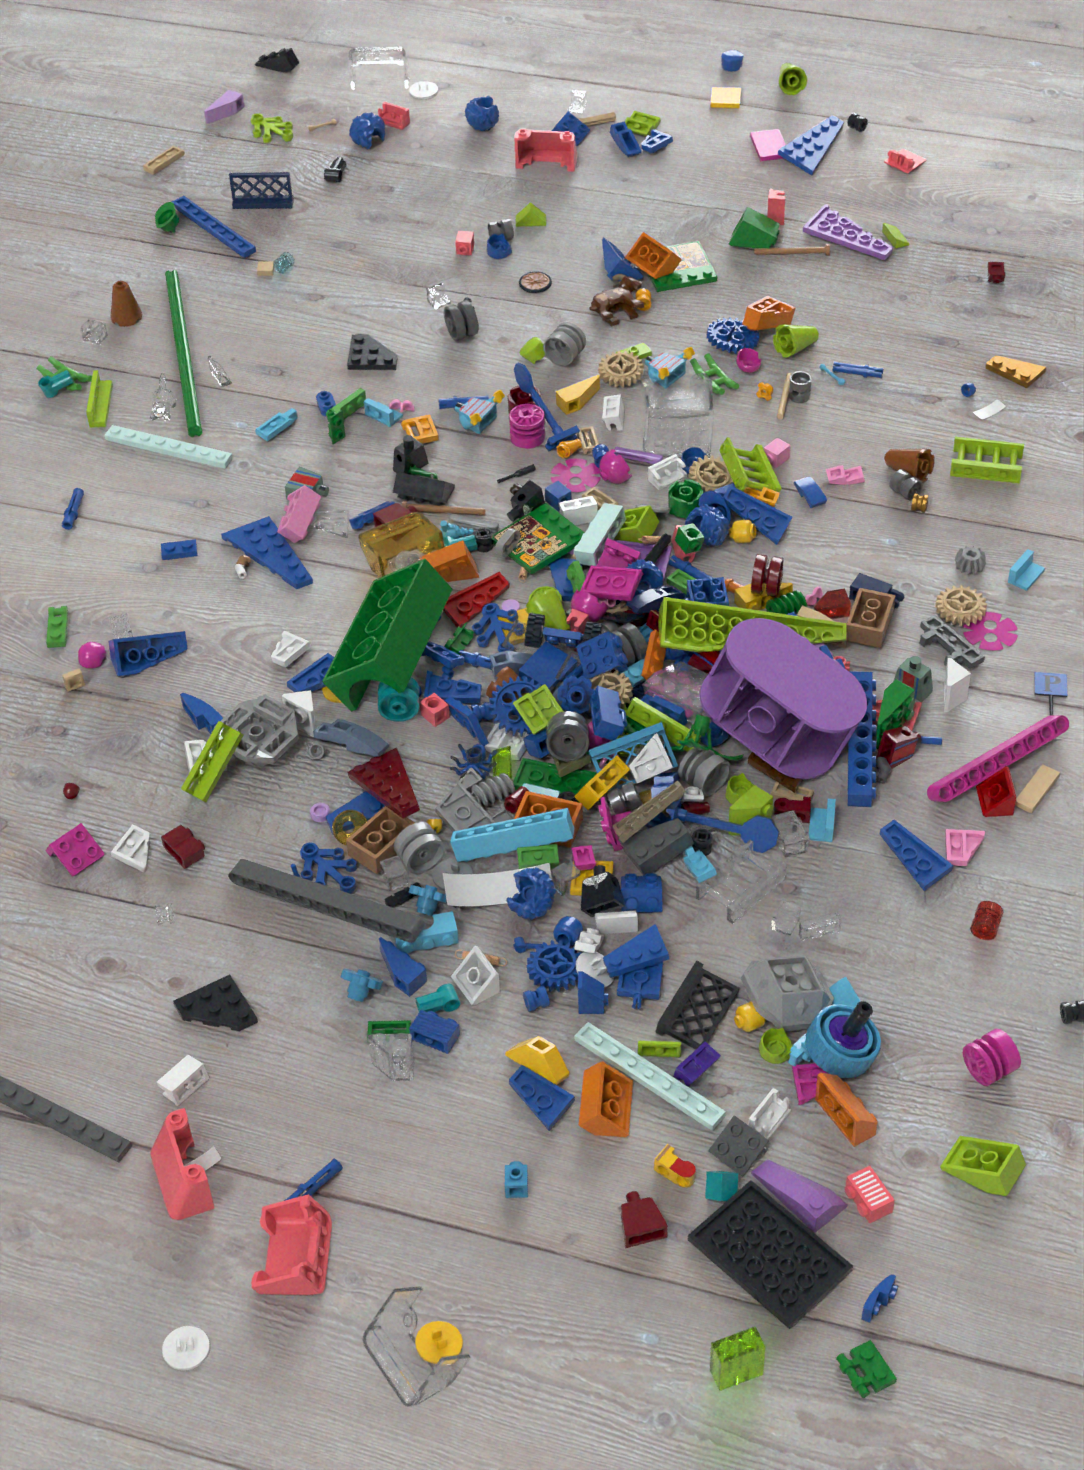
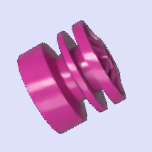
(527, 426)
(991, 1057)

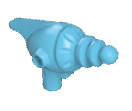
(453, 530)

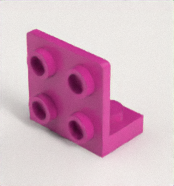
(617, 555)
(607, 823)
(76, 849)

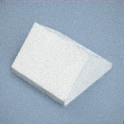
(955, 685)
(304, 710)
(476, 977)

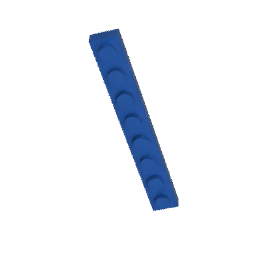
(214, 227)

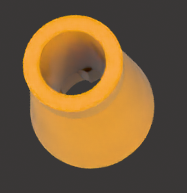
(567, 448)

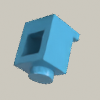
(516, 1180)

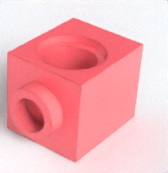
(464, 243)
(434, 709)

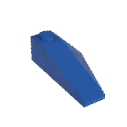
(616, 263)
(141, 652)

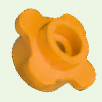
(768, 388)

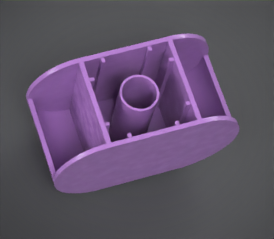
(783, 698)

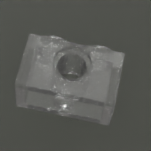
(791, 837)

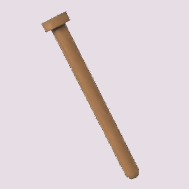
(797, 250)
(446, 509)

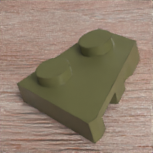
(567, 767)

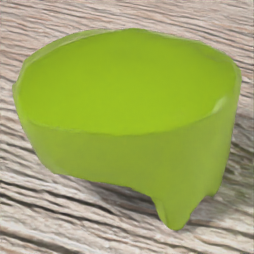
(533, 350)
(737, 787)
(775, 1046)

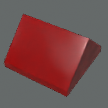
(997, 794)

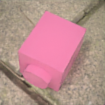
(777, 452)

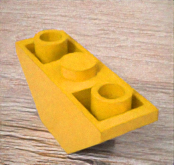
(541, 1058)

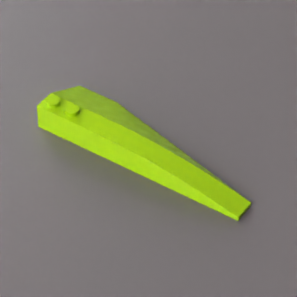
(706, 626)

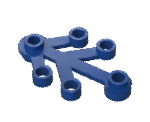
(491, 612)
(311, 852)

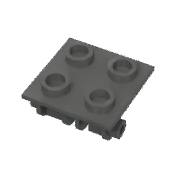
(738, 1146)

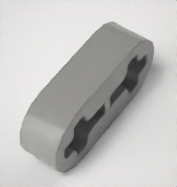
(507, 542)

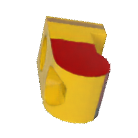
(674, 1168)

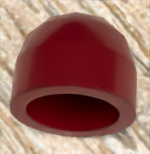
(70, 790)

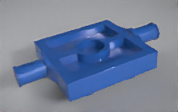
(641, 984)

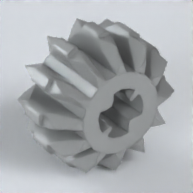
(970, 560)

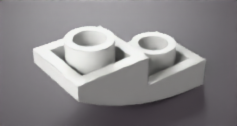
(693, 794)
(589, 941)

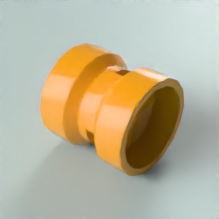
(645, 296)

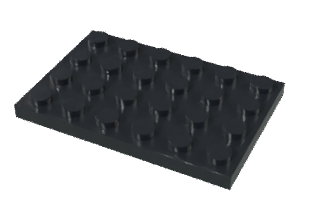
(770, 1254)

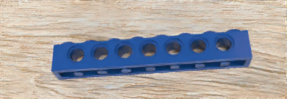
(861, 748)

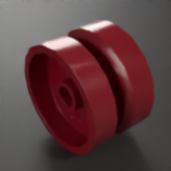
(768, 576)

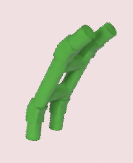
(60, 367)
(714, 369)

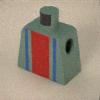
(308, 478)
(916, 676)

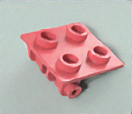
(904, 160)

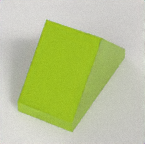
(530, 216)

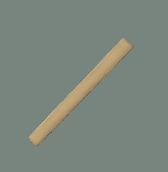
(784, 397)

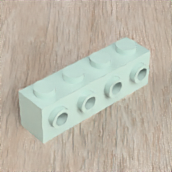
(604, 525)

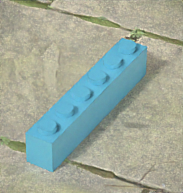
(512, 834)

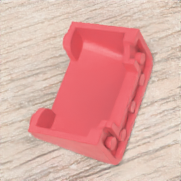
(545, 147)
(183, 1188)
(296, 1248)

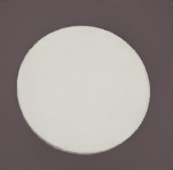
(423, 90)
(594, 966)
(186, 1348)

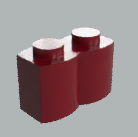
(183, 846)

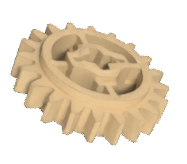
(621, 369)
(713, 474)
(961, 605)
(615, 682)

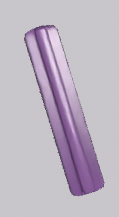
(638, 455)

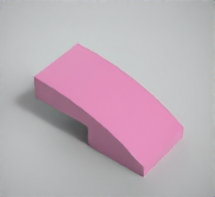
(839, 476)

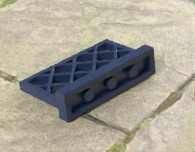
(262, 200)

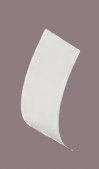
(483, 888)

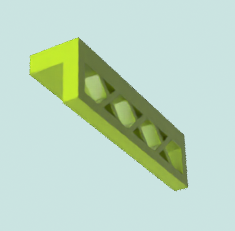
(98, 401)
(650, 716)
(213, 762)

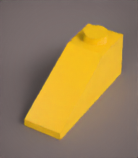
(602, 782)

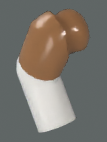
(241, 563)

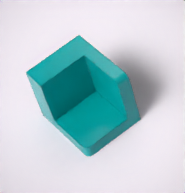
(721, 1185)

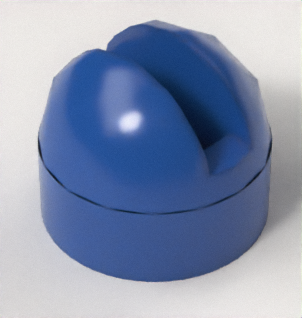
(964, 389)

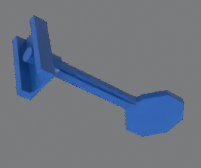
(525, 382)
(758, 829)

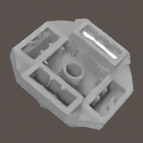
(267, 729)
(787, 991)

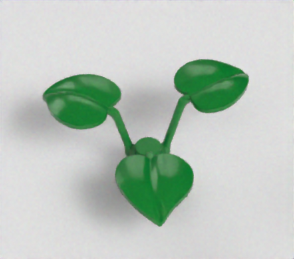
(701, 727)

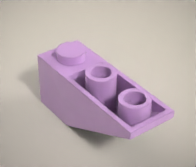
(227, 105)

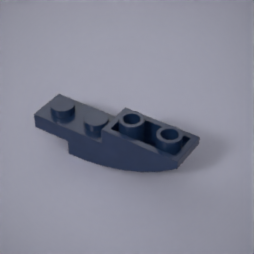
(653, 598)

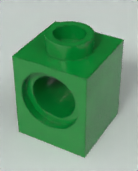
(689, 538)

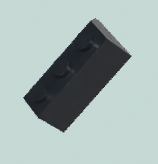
(422, 488)

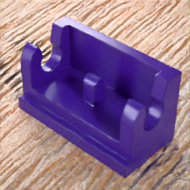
(696, 1064)

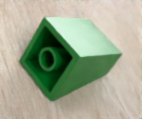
(755, 231)

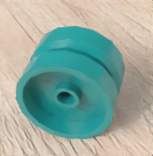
(398, 706)

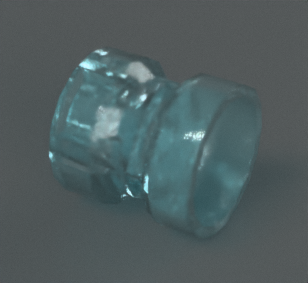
(283, 262)

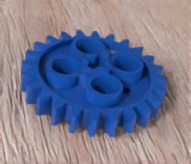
(731, 335)
(503, 710)

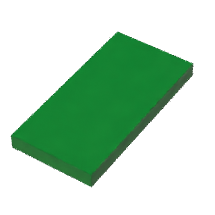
(547, 776)

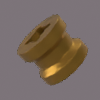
(919, 502)

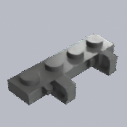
(960, 650)

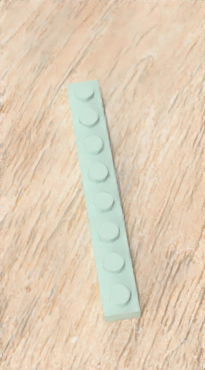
(168, 446)
(650, 1076)

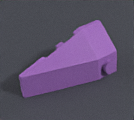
(803, 1197)

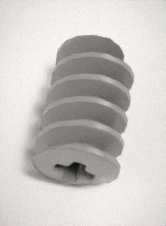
(492, 788)

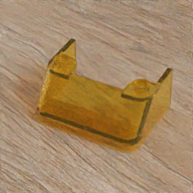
(400, 535)

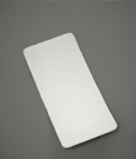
(990, 410)
(207, 1159)

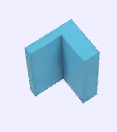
(381, 412)
(1024, 571)
(822, 822)

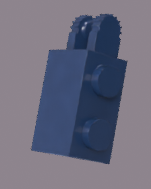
(870, 583)

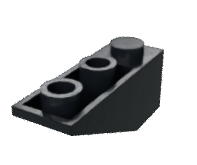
(281, 61)

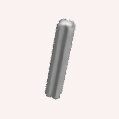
(472, 523)

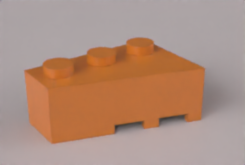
(453, 562)

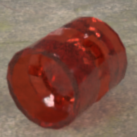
(986, 920)

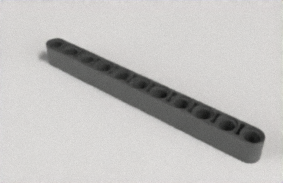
(327, 900)

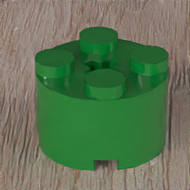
(684, 497)

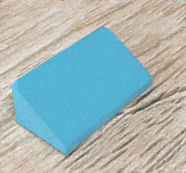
(844, 993)

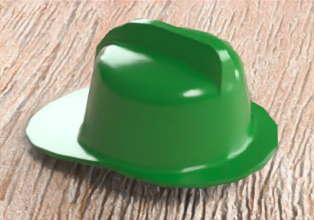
(166, 217)

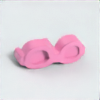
(406, 405)
(812, 598)

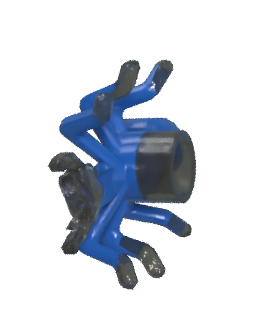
(475, 758)

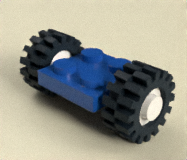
(535, 631)

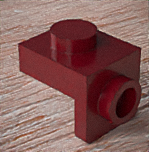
(996, 272)

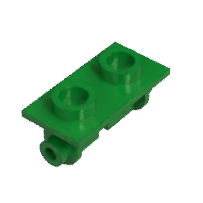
(335, 425)
(462, 636)

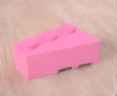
(299, 513)

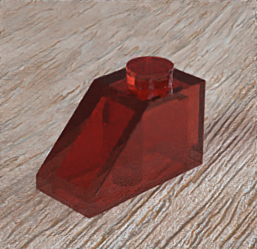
(834, 604)

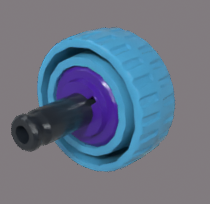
(843, 1039)

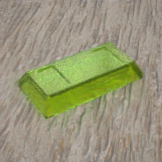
(503, 761)

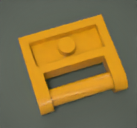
(424, 426)

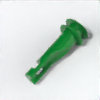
(417, 471)

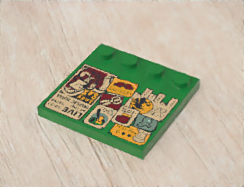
(691, 271)
(543, 538)

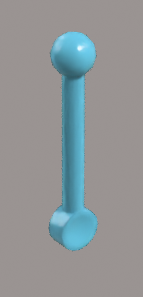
(840, 381)

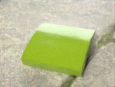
(642, 123)
(537, 708)

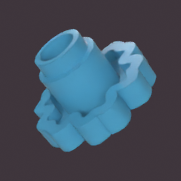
(427, 899)
(360, 983)

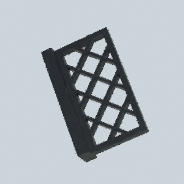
(680, 1001)

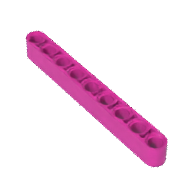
(997, 758)

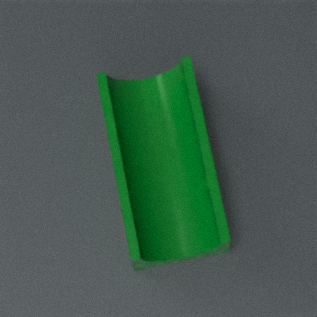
(388, 632)

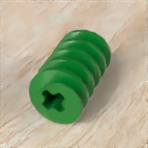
(786, 603)

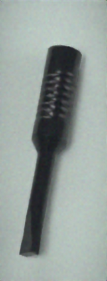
(518, 473)

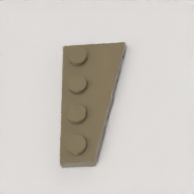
(641, 816)

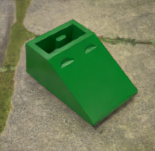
(895, 708)

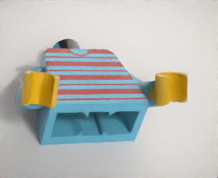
(668, 368)
(478, 413)

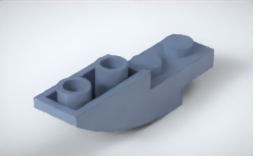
(354, 736)

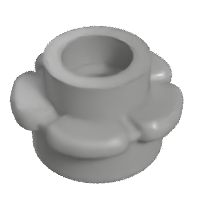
(315, 755)

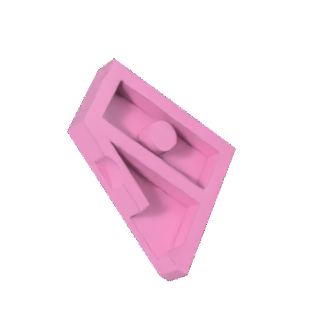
(962, 845)

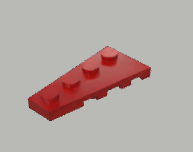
(470, 601)

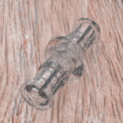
(404, 559)

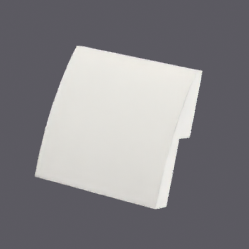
(498, 739)

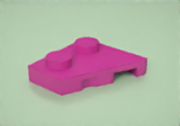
(806, 1081)

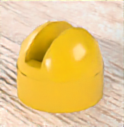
(435, 824)

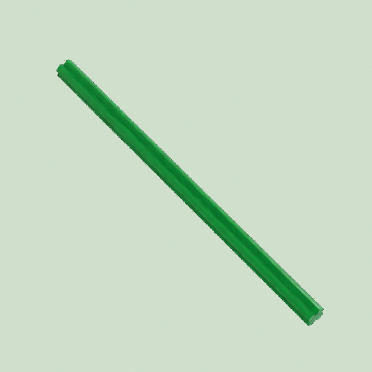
(183, 354)

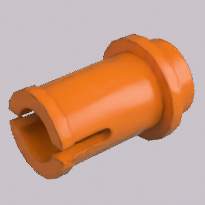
(731, 585)

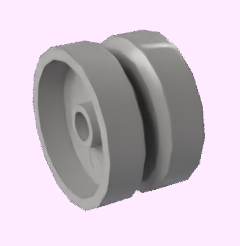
(419, 847)

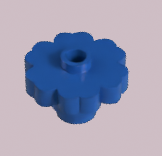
(565, 694)

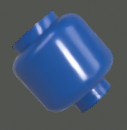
(568, 930)

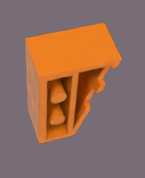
(767, 314)

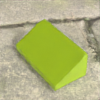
(894, 236)
(659, 1048)

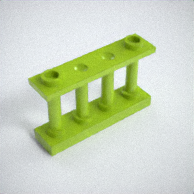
(758, 462)
(986, 470)

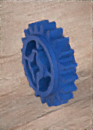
(555, 963)

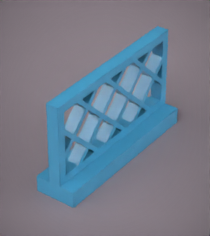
(630, 741)

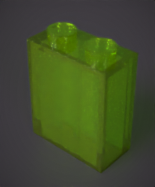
(737, 1358)

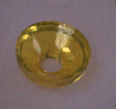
(354, 816)

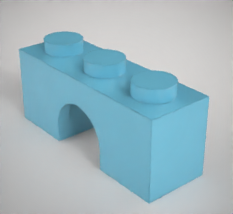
(441, 933)

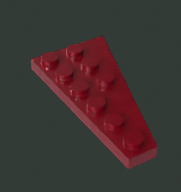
(387, 782)

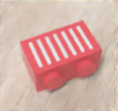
(869, 1194)

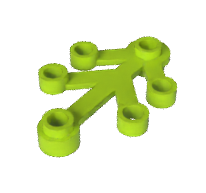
(258, 120)

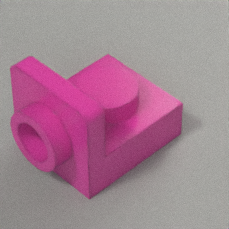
(583, 857)

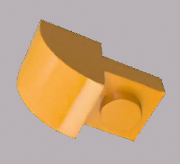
(767, 495)

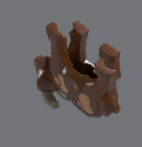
(617, 299)

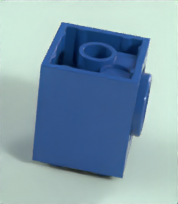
(707, 591)

